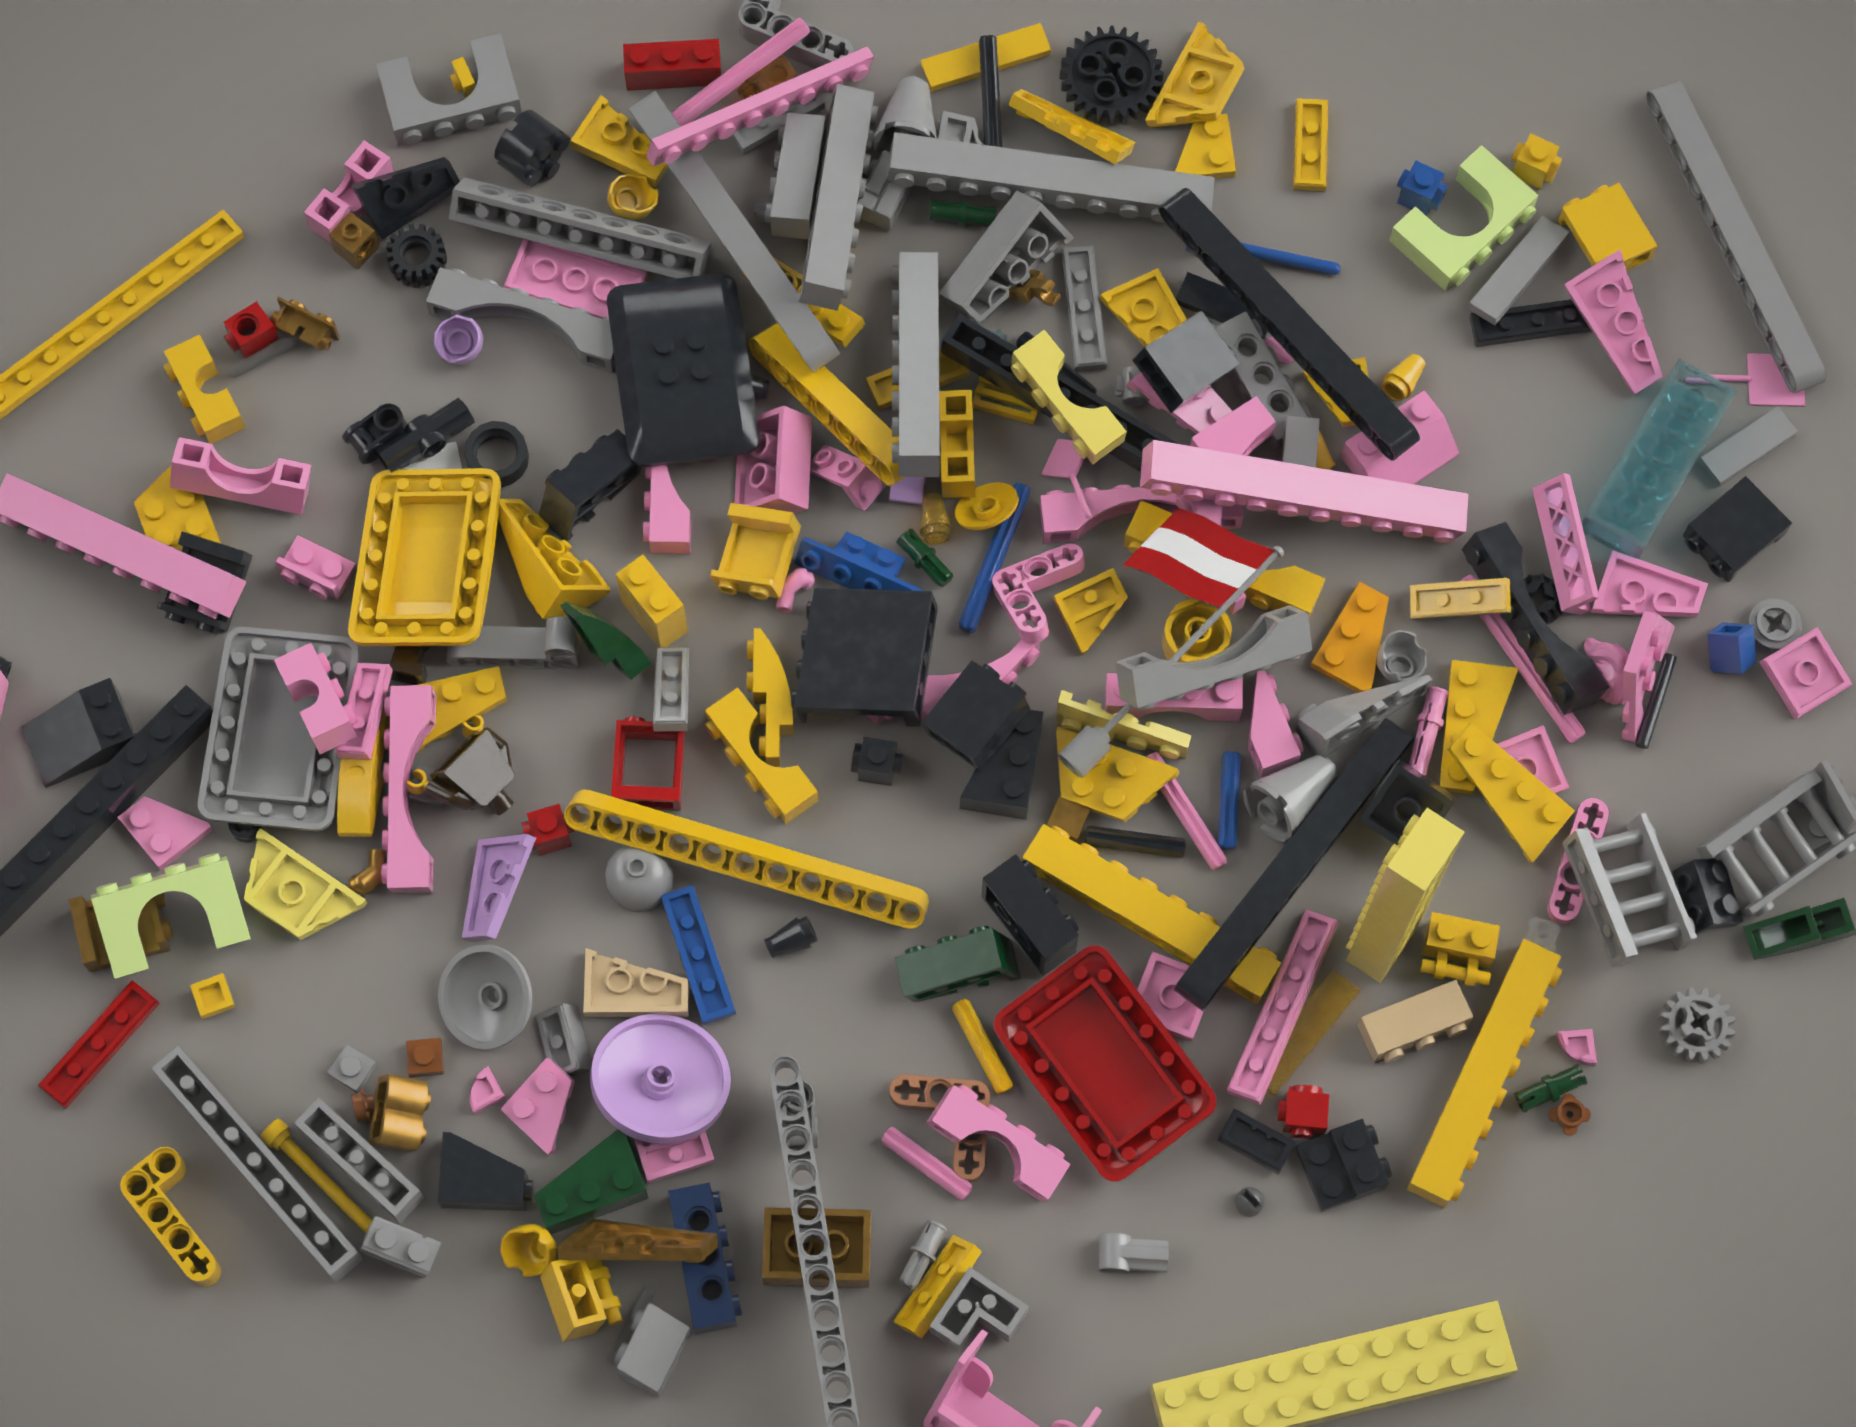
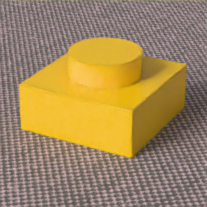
(462, 78)
(212, 996)

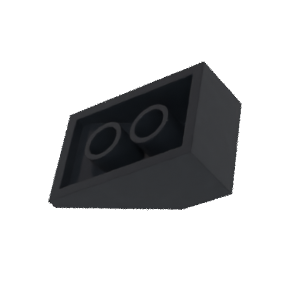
(79, 733)

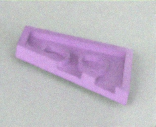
(493, 883)

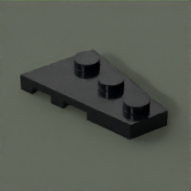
(405, 194)

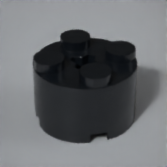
(531, 148)

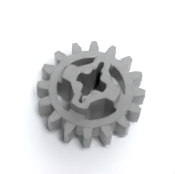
(1689, 1013)

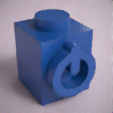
(1421, 188)

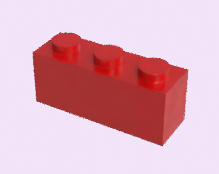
(671, 64)

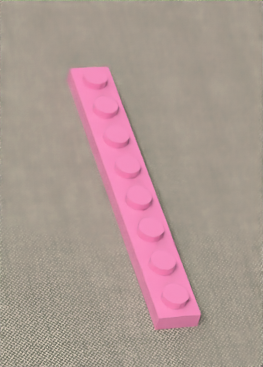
(752, 110)

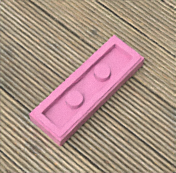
(367, 702)

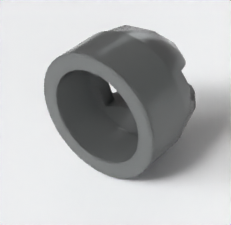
(1244, 1206)

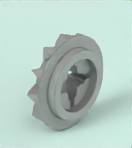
(1771, 610)

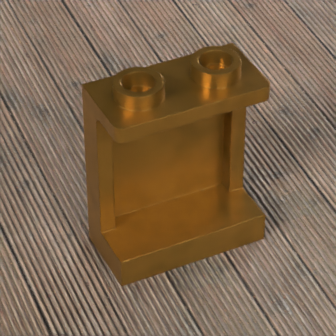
(151, 926)

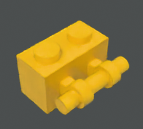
(1459, 942)
(575, 1298)

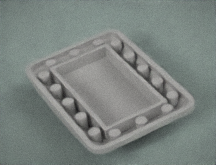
(258, 749)

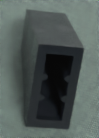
(479, 1178)

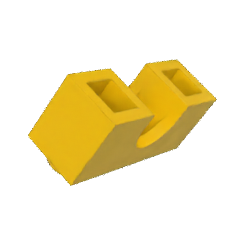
(214, 413)
(957, 443)

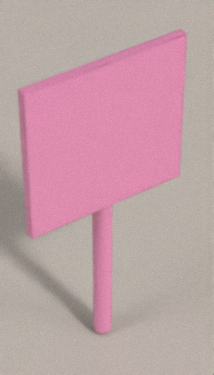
(1765, 383)

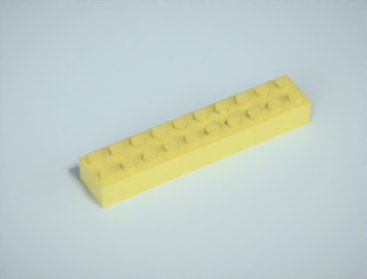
(1402, 893)
(1344, 1374)

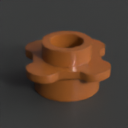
(1569, 1104)

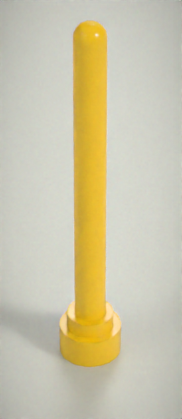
(279, 1137)

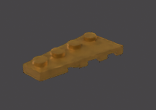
(630, 1241)

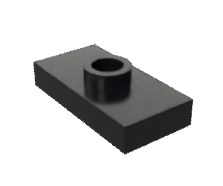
(1256, 1141)

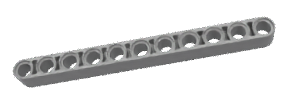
(1736, 237)
(740, 240)
(812, 1230)

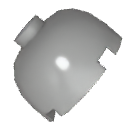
(638, 878)

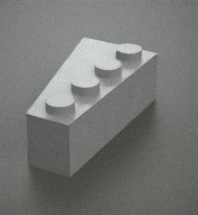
(1003, 256)

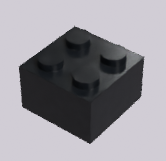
(1401, 797)

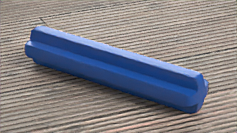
(1229, 800)

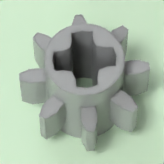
(1121, 390)

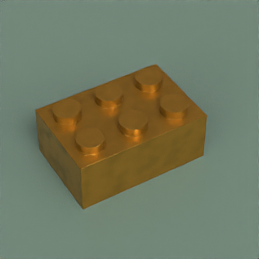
(849, 1243)

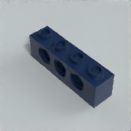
(706, 1314)

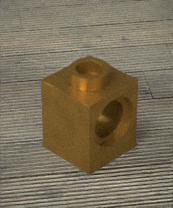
(354, 240)

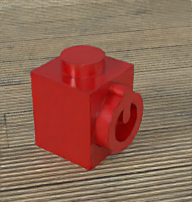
(549, 829)
(1304, 1111)

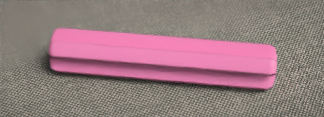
(926, 1163)

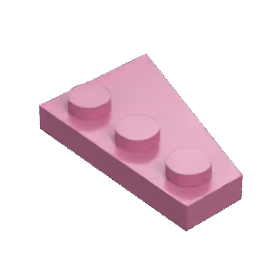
(1638, 586)

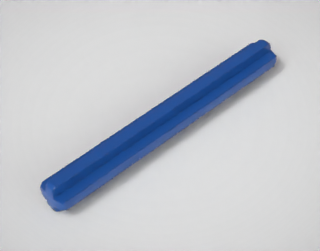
(992, 563)

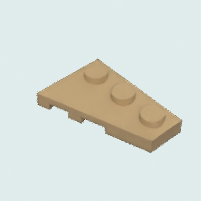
(627, 990)

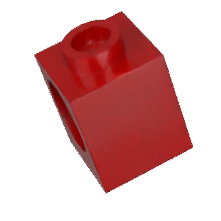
(250, 318)

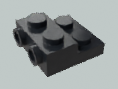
(1344, 1165)

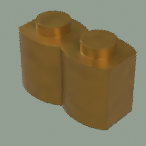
(399, 1113)

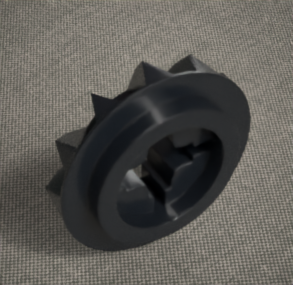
(1549, 609)

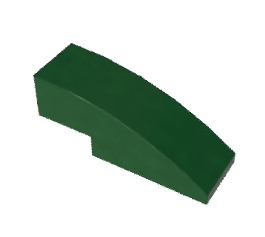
(606, 640)
(1800, 929)

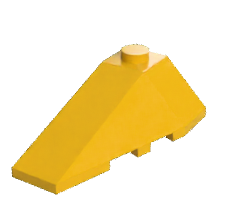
(546, 564)

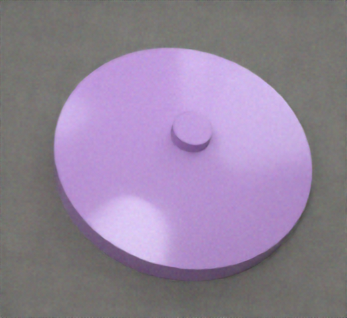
(660, 1078)

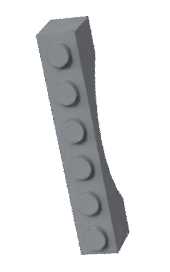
(473, 298)
(1272, 639)

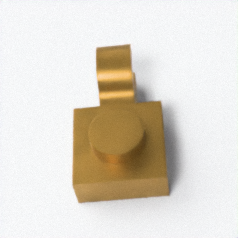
(1036, 287)

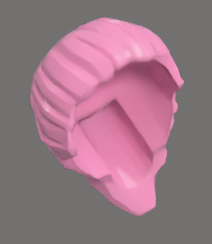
(1610, 661)

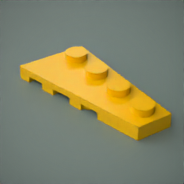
(1072, 126)

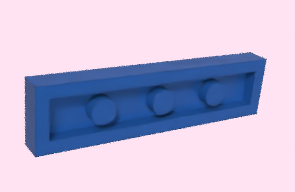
(698, 955)

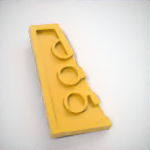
(1145, 306)
(1475, 696)
(1517, 797)

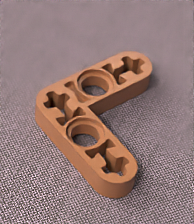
(912, 1103)

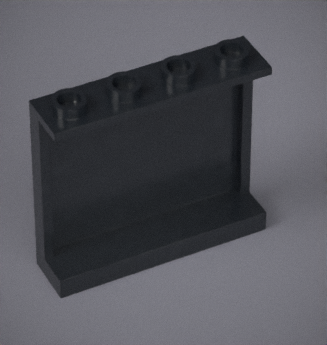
(865, 653)

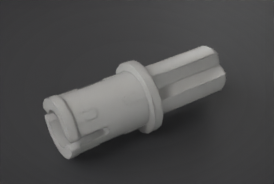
(923, 1253)

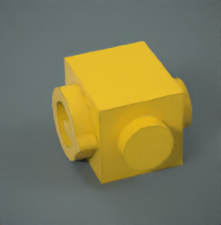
(1536, 161)

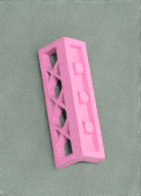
(1566, 544)

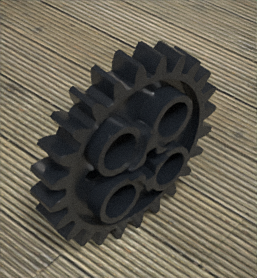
(1087, 86)

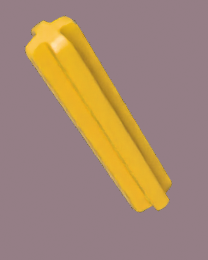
(982, 1046)

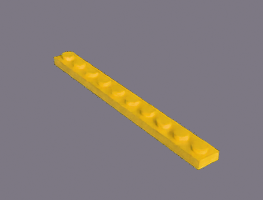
(117, 310)

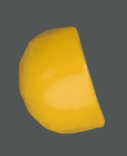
(632, 197)
(528, 1249)

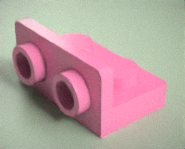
(316, 568)

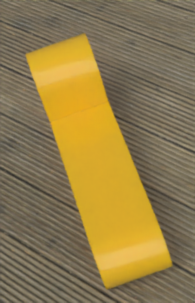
(175, 1223)

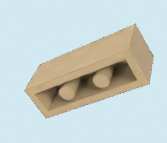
(1415, 1022)

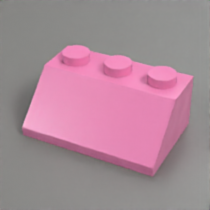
(1422, 459)
(779, 468)

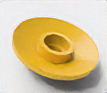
(988, 508)

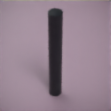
(1656, 701)

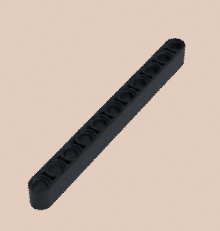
(1289, 324)
(1293, 864)

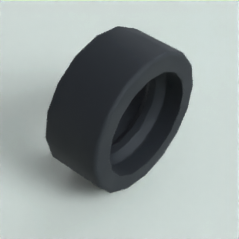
(502, 430)

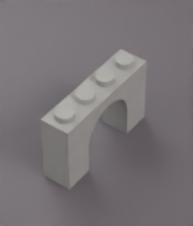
(419, 119)

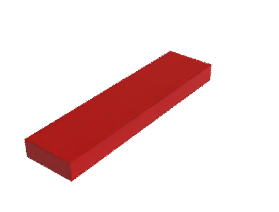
(98, 1044)

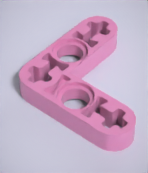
(1025, 584)

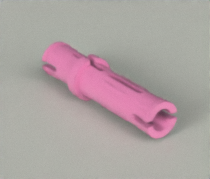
(1428, 725)

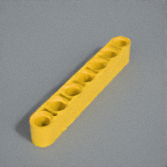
(829, 402)

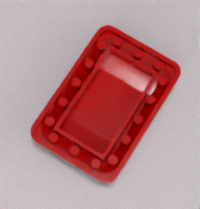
(1105, 1063)

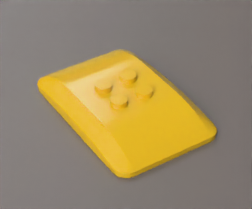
(425, 557)

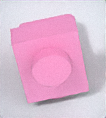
(849, 473)

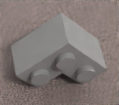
(976, 1302)

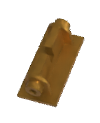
(316, 327)

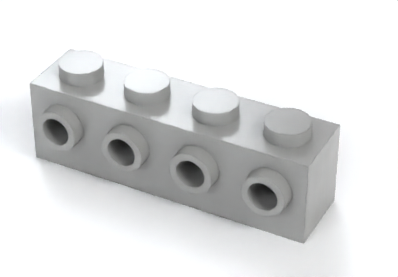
(797, 175)

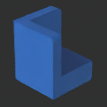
(1732, 648)

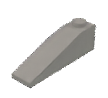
(1346, 717)

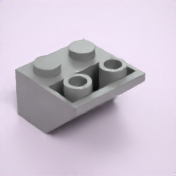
(652, 1349)

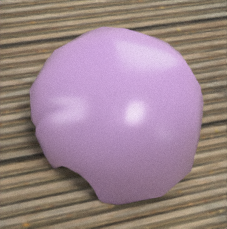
(458, 340)

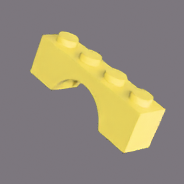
(1092, 429)

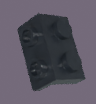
(1707, 894)

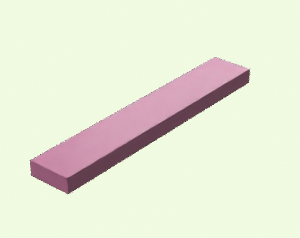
(1282, 1007)

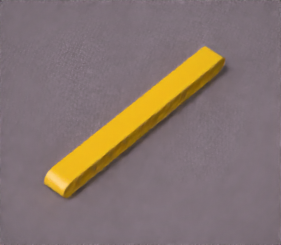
(763, 854)

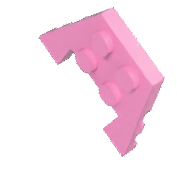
(1648, 646)

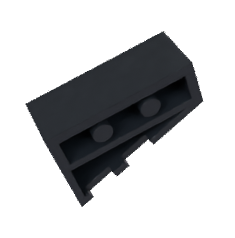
(586, 482)
(1007, 778)

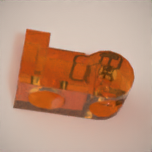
(768, 77)

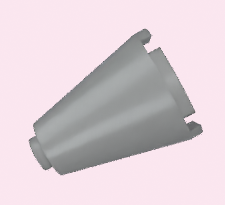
(906, 113)
(1289, 795)

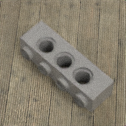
(1246, 332)
(359, 1160)

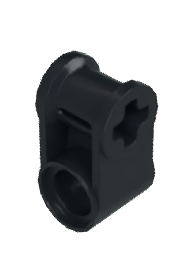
(373, 433)

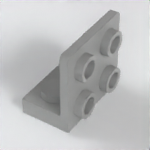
(1835, 802)

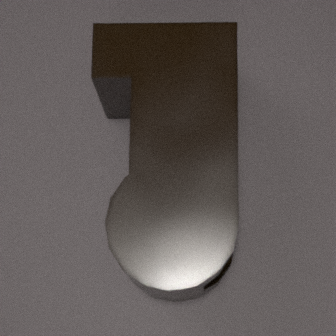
(408, 664)

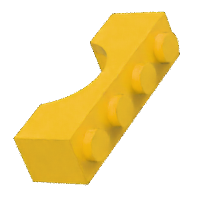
(786, 788)

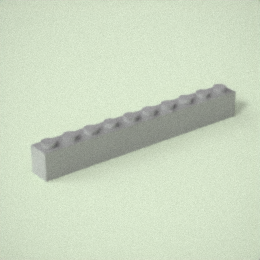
(1042, 176)

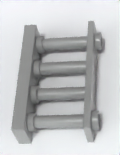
(1749, 829)
(1607, 911)

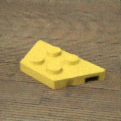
(295, 890)

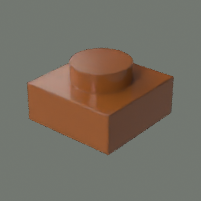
(425, 1057)

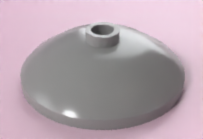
(469, 998)

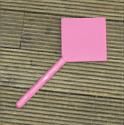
(1065, 463)

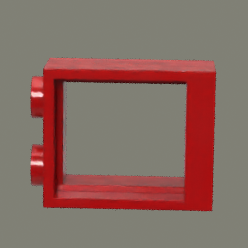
(652, 797)

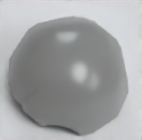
(1401, 657)

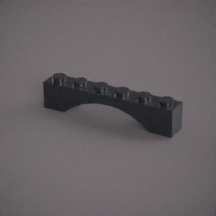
(1565, 672)

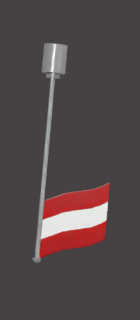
(1200, 564)

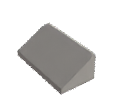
(565, 1038)

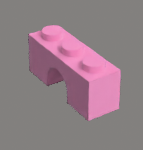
(331, 208)
(307, 676)

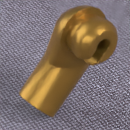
(370, 877)

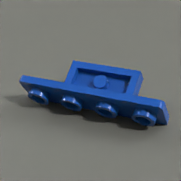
(854, 564)

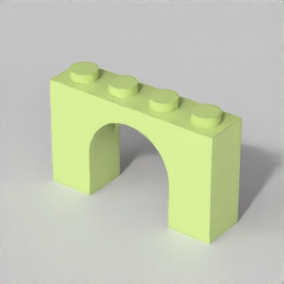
(1450, 257)
(121, 906)

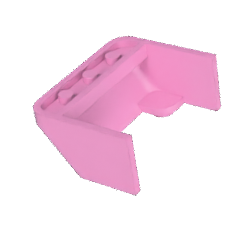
(967, 1403)

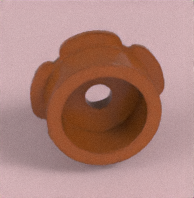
(363, 1106)

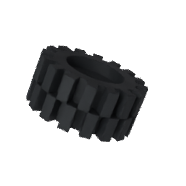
(414, 238)

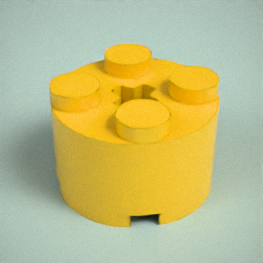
(1186, 620)

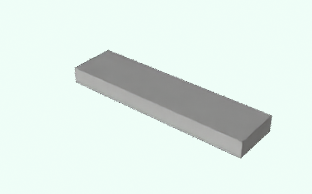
(1518, 270)
(1083, 308)

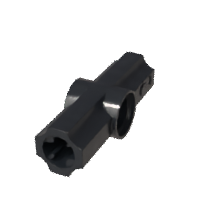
(425, 436)

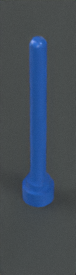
(1291, 259)

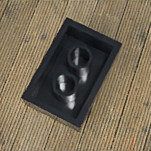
(1030, 914)

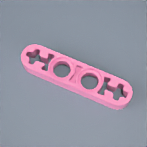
(1557, 896)

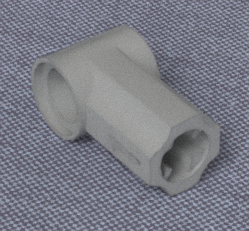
(1122, 1254)

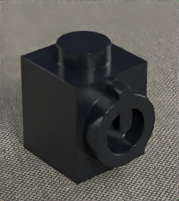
(876, 761)

